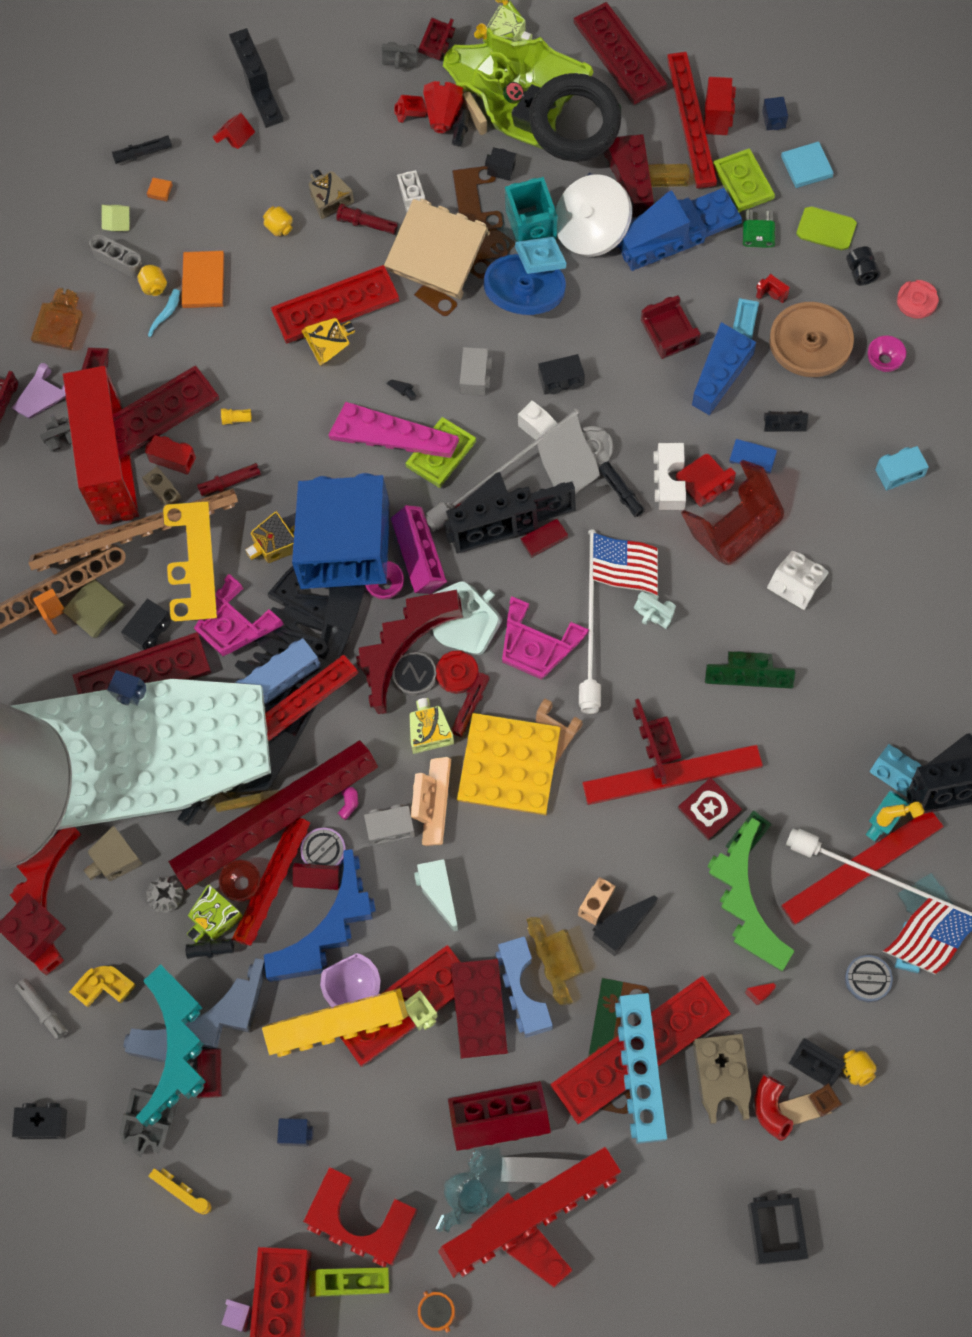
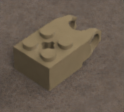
(722, 1083)

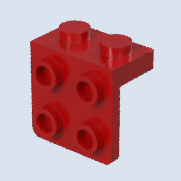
(706, 479)

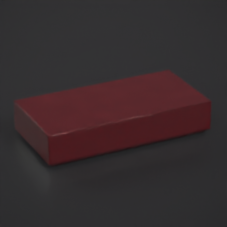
(544, 538)
(316, 876)
(210, 1069)

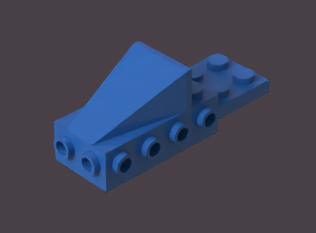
(676, 226)

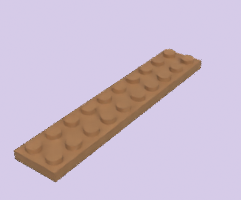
(122, 533)

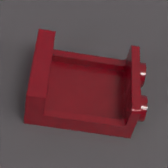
(669, 327)

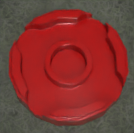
(456, 671)

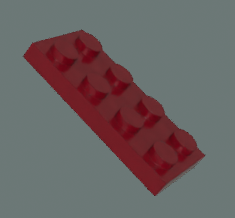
(479, 1008)

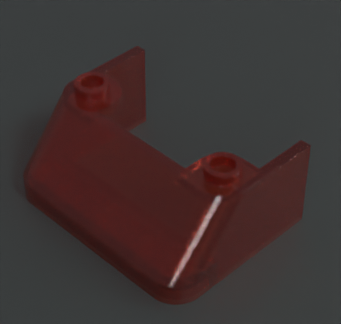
(746, 523)

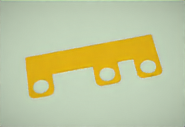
(200, 564)

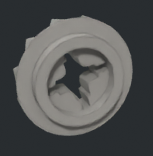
(164, 905)

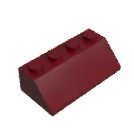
(499, 1116)

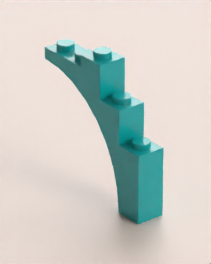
(182, 1044)

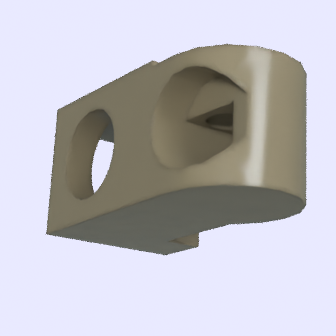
(161, 487)

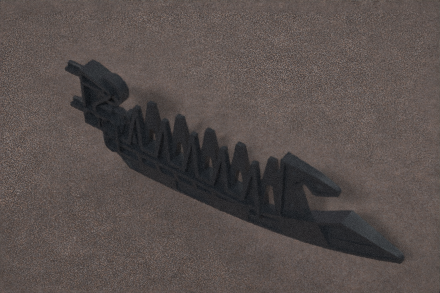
(335, 621)

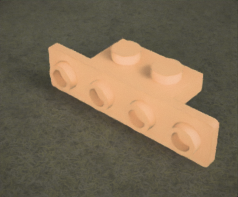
(431, 800)

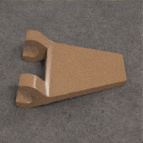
(566, 734)

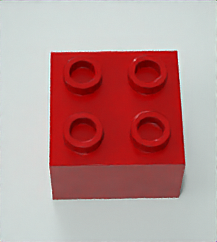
(719, 105)

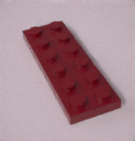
(620, 53)
(162, 410)
(175, 659)

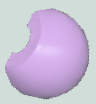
(350, 980)

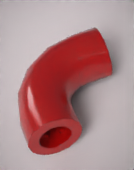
(767, 1108)

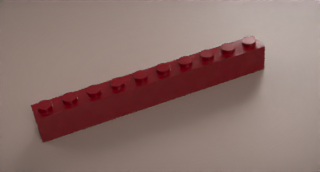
(273, 814)

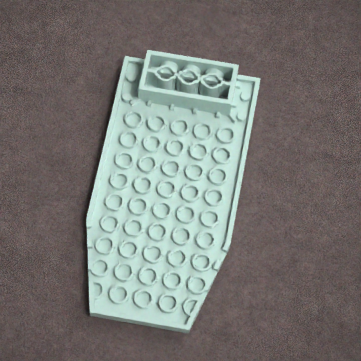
(159, 755)

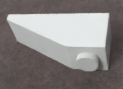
(535, 420)

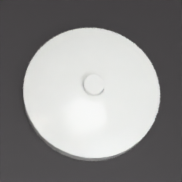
(593, 215)

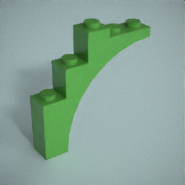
(733, 871)

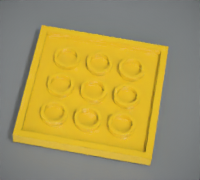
(509, 764)

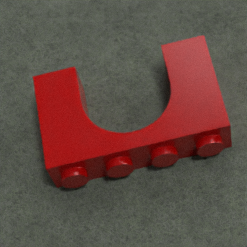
(325, 1217)

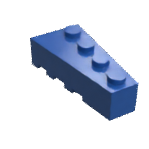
(723, 365)

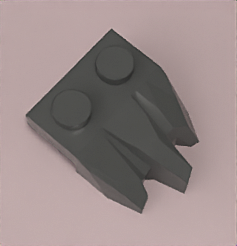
(133, 1130)

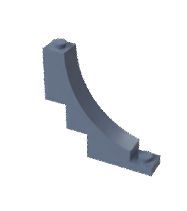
(232, 1011)

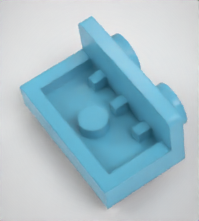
(895, 769)

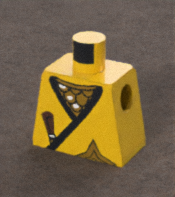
(327, 338)

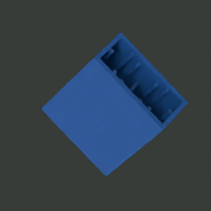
(341, 531)

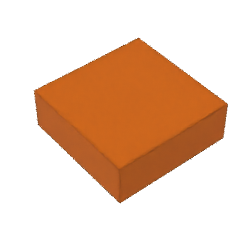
(159, 189)

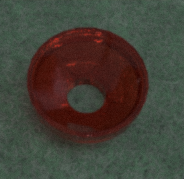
(234, 871)

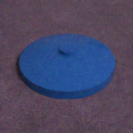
(523, 293)

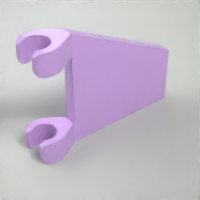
(38, 394)

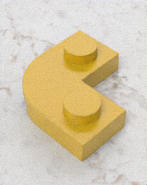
(101, 979)

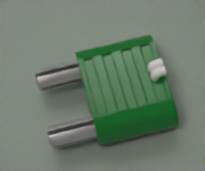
(759, 232)

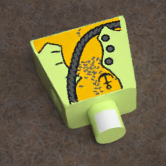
(429, 728)

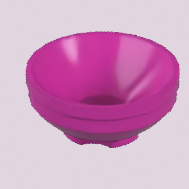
(887, 346)
(395, 576)

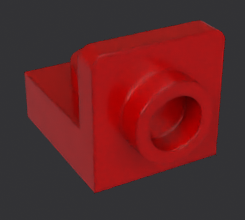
(409, 106)
(773, 286)

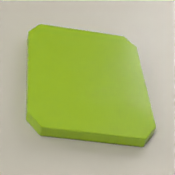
(826, 228)

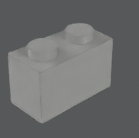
(474, 371)
(389, 825)

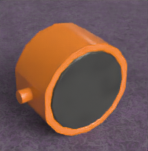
(436, 1311)

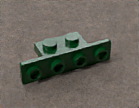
(749, 670)

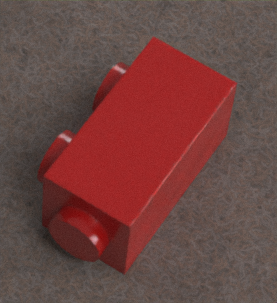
(170, 454)

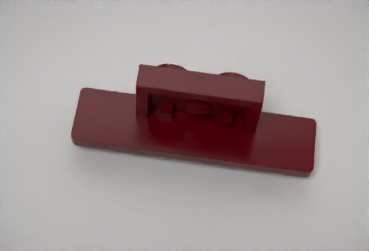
(660, 740)

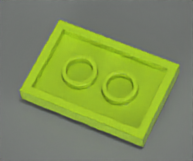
(743, 180)
(438, 468)

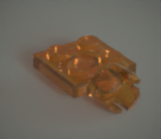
(58, 321)

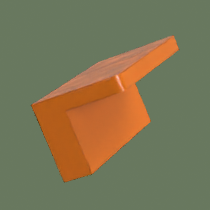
(49, 607)

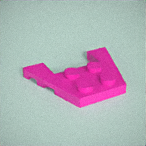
(230, 628)
(533, 650)

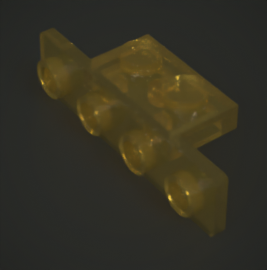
(558, 958)

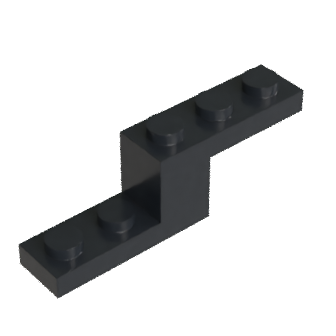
(256, 78)

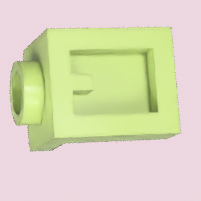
(421, 1011)

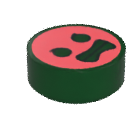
(513, 92)

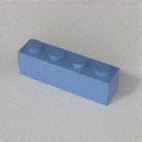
(283, 670)

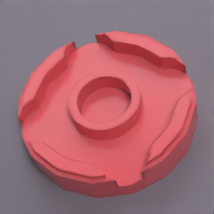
(917, 299)

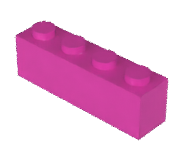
(418, 550)

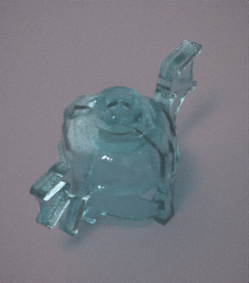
(465, 1193)

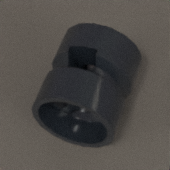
(863, 266)

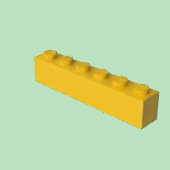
(334, 1022)

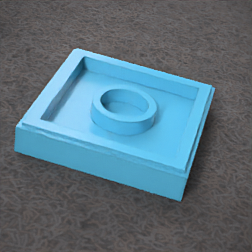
(807, 164)
(540, 255)

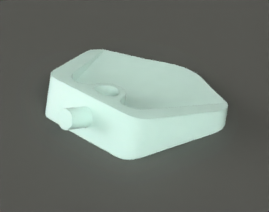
(477, 626)

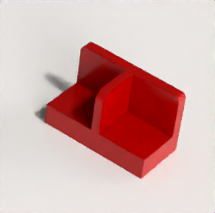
(235, 130)

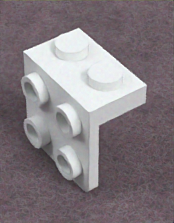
(797, 579)

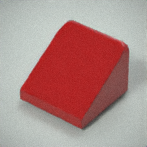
(760, 993)

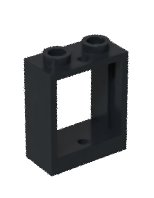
(778, 1256)

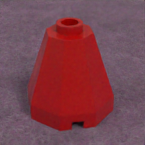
(442, 104)

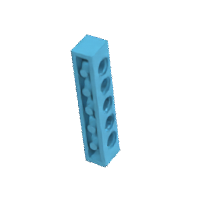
(640, 1006)

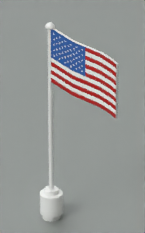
(622, 566)
(930, 933)

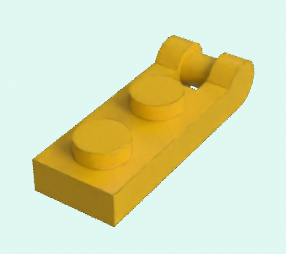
(180, 1191)

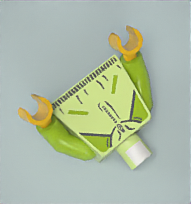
(505, 23)

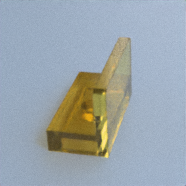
(669, 175)

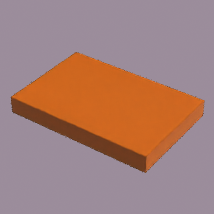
(203, 279)

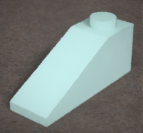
(435, 886)

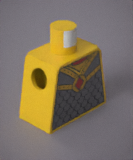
(271, 540)

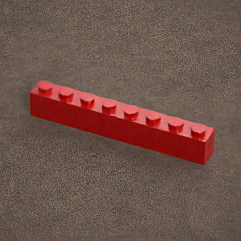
(528, 1212)

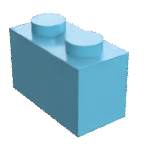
(901, 467)

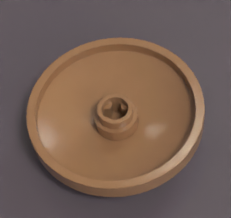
(811, 339)

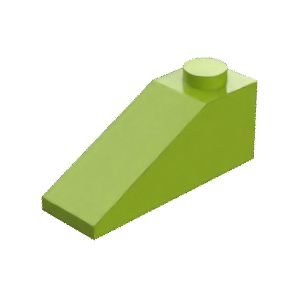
(348, 1282)

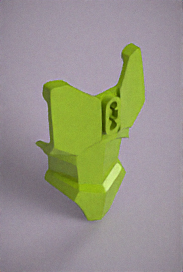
(493, 65)

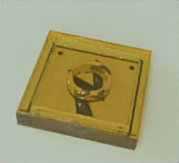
(239, 802)

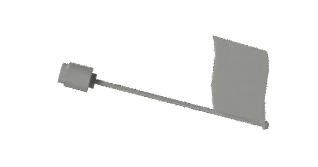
(563, 457)

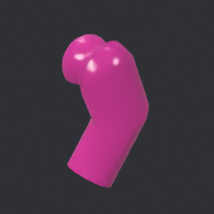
(351, 802)

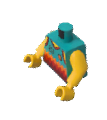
(889, 814)

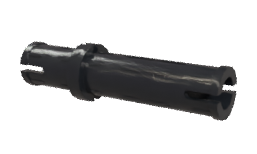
(139, 150)
(626, 495)

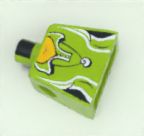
(212, 915)

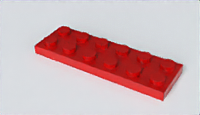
(339, 300)
(435, 983)

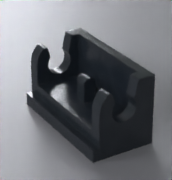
(816, 1063)

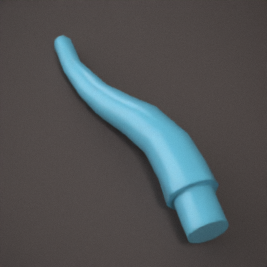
(168, 310)

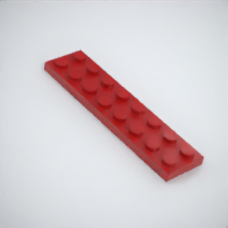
(675, 1026)

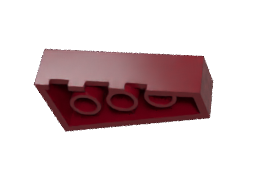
(630, 166)

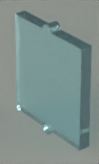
(928, 885)

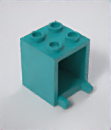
(533, 224)

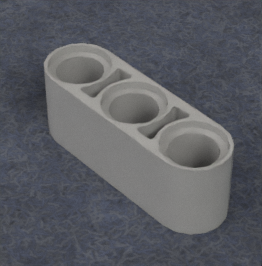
(110, 249)

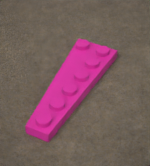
(377, 428)

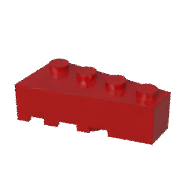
(533, 1252)

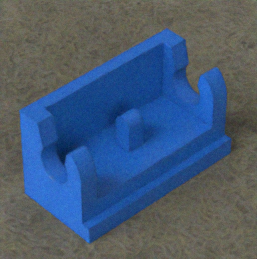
(753, 453)

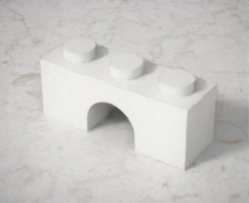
(670, 493)

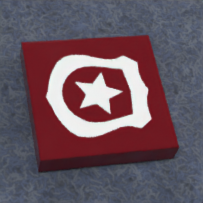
(709, 808)

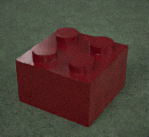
(30, 928)

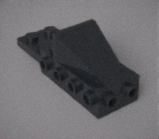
(494, 506)
(945, 779)

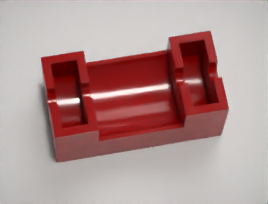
(280, 1292)

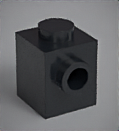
(500, 163)

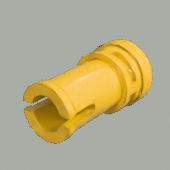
(232, 416)

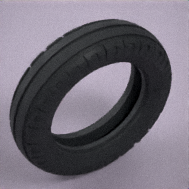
(583, 86)

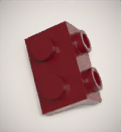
(436, 37)

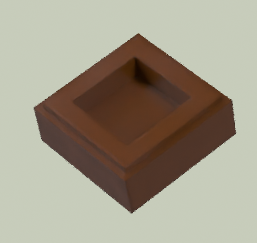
(824, 1100)

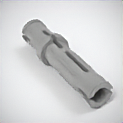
(47, 1016)

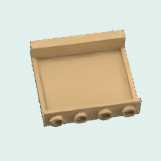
(436, 247)

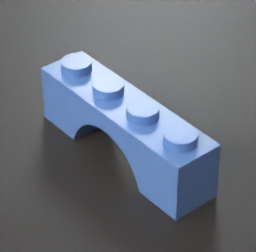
(532, 1015)

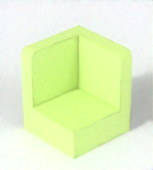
(115, 217)

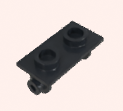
(791, 422)

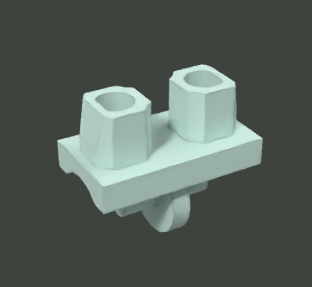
(653, 610)

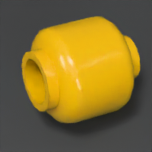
(278, 221)
(152, 280)
(859, 1068)

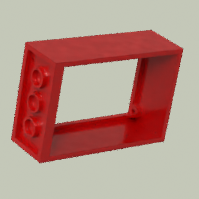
(101, 475)

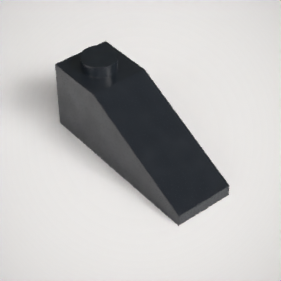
(621, 925)

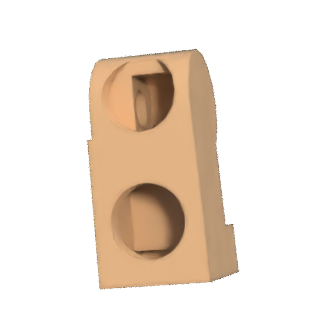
(596, 901)

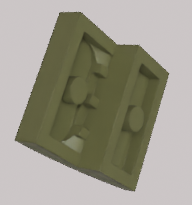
(93, 608)

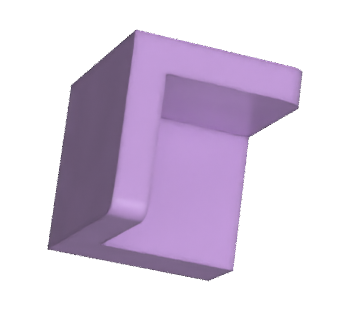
(237, 1315)

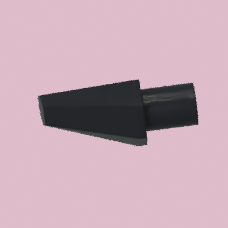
(403, 388)

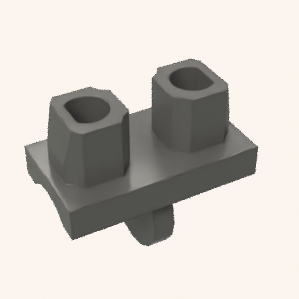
(399, 55)
(51, 437)

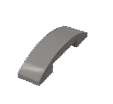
(533, 1170)

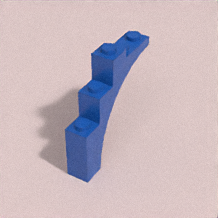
(306, 956)

